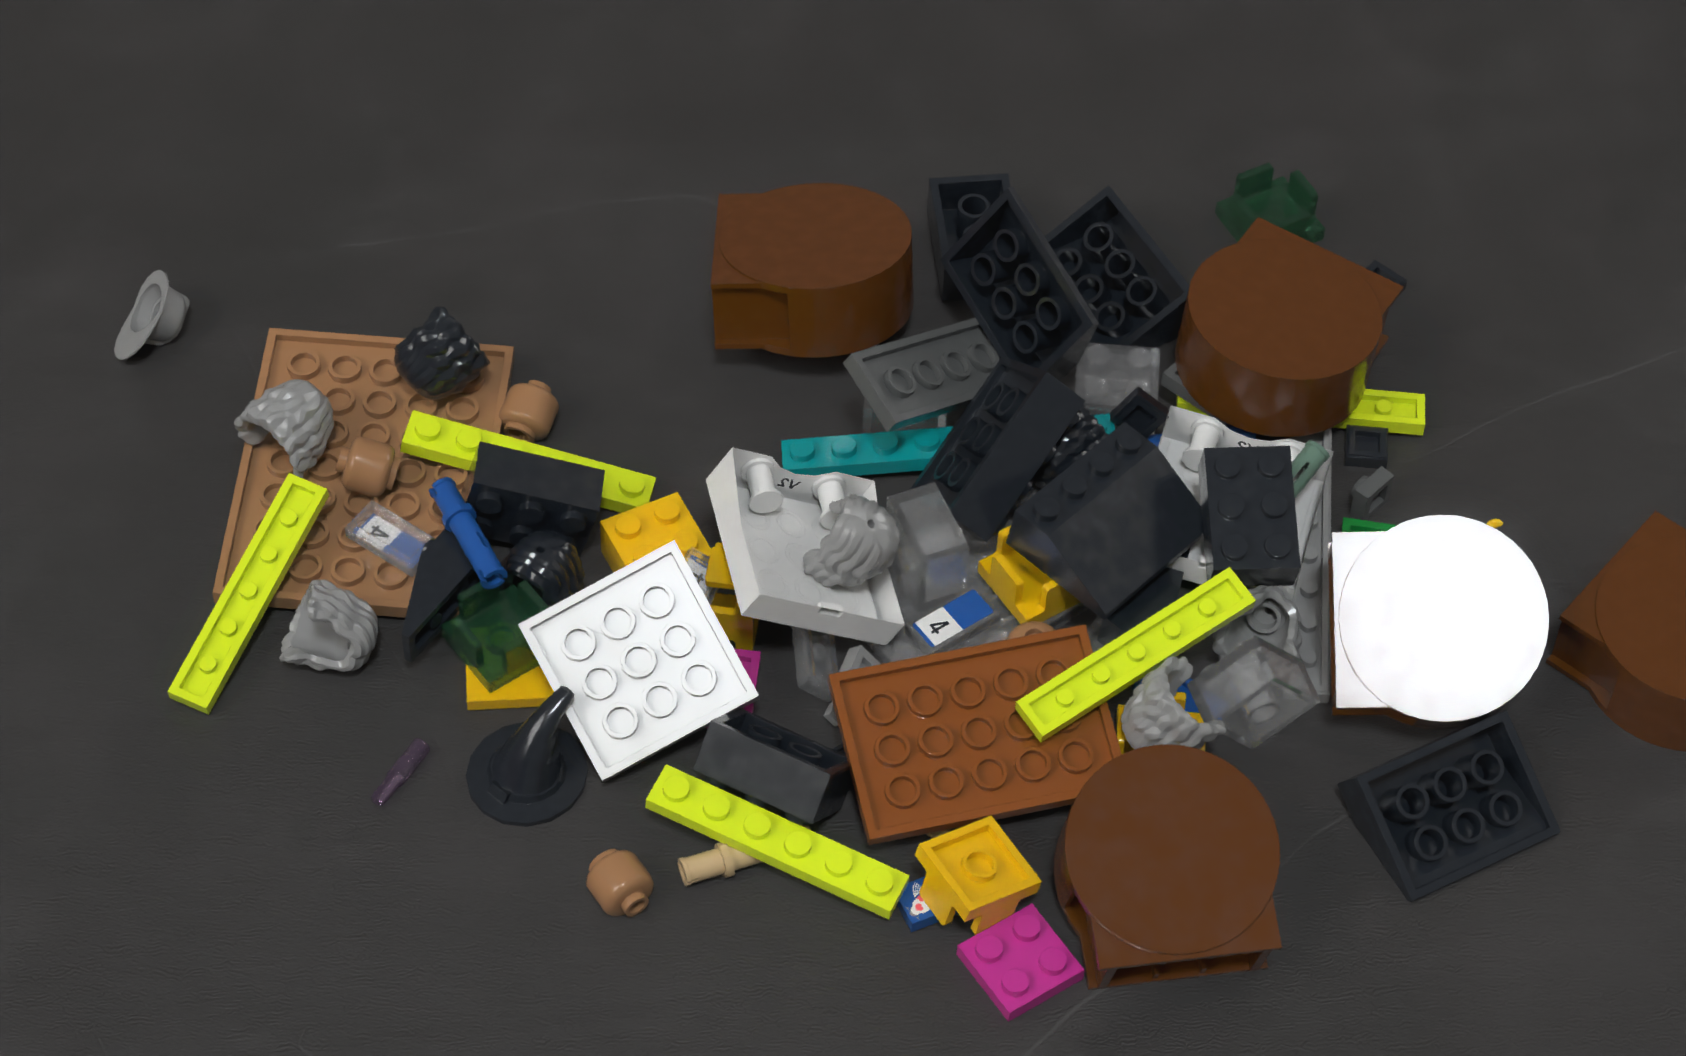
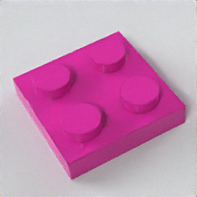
(1020, 962)

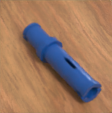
(461, 520)

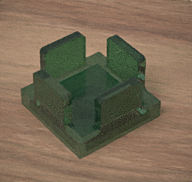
(1277, 201)
(489, 633)

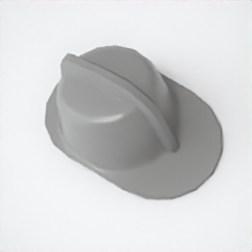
(154, 318)

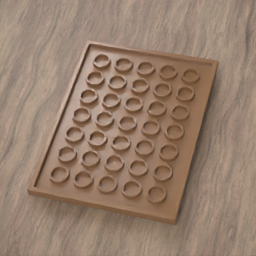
(366, 402)

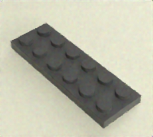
(924, 373)

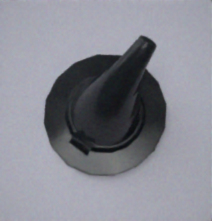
(529, 768)

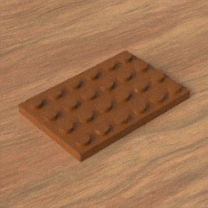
(942, 739)

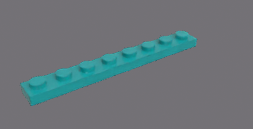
(872, 451)

